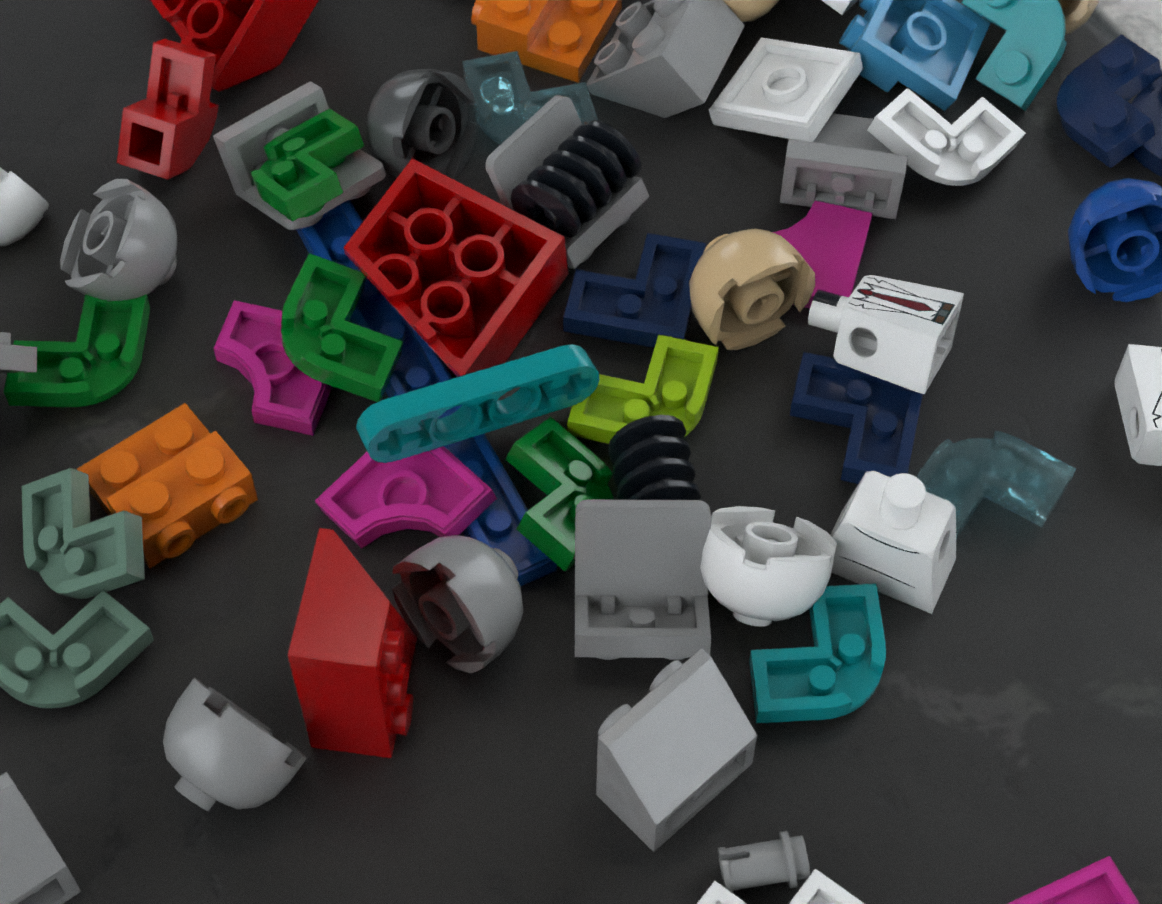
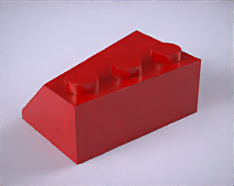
(242, 33)
(458, 266)
(350, 656)

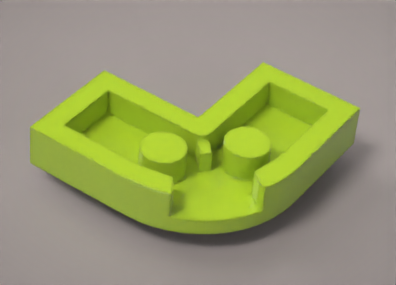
(673, 386)

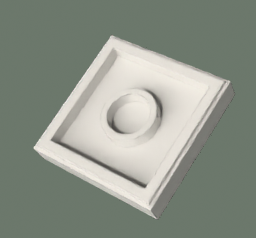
(786, 89)

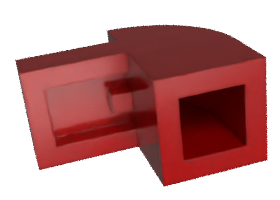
(175, 118)

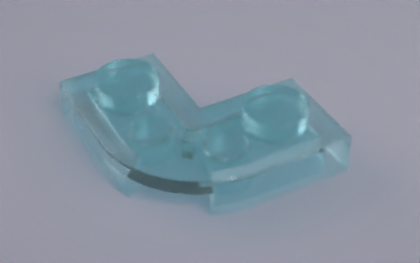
(505, 98)
(997, 469)

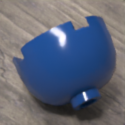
(1119, 239)

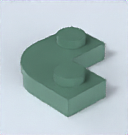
(68, 549)
(74, 661)

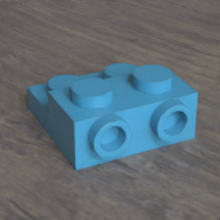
(918, 44)

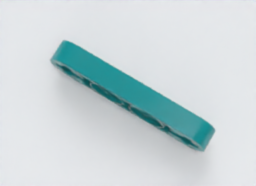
(410, 421)

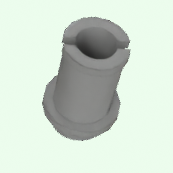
(764, 863)

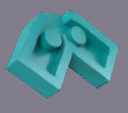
(1027, 49)
(833, 674)

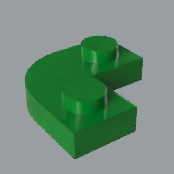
(299, 164)
(324, 341)
(91, 368)
(567, 476)

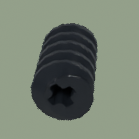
(577, 178)
(653, 460)

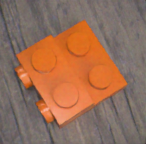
(547, 34)
(175, 480)

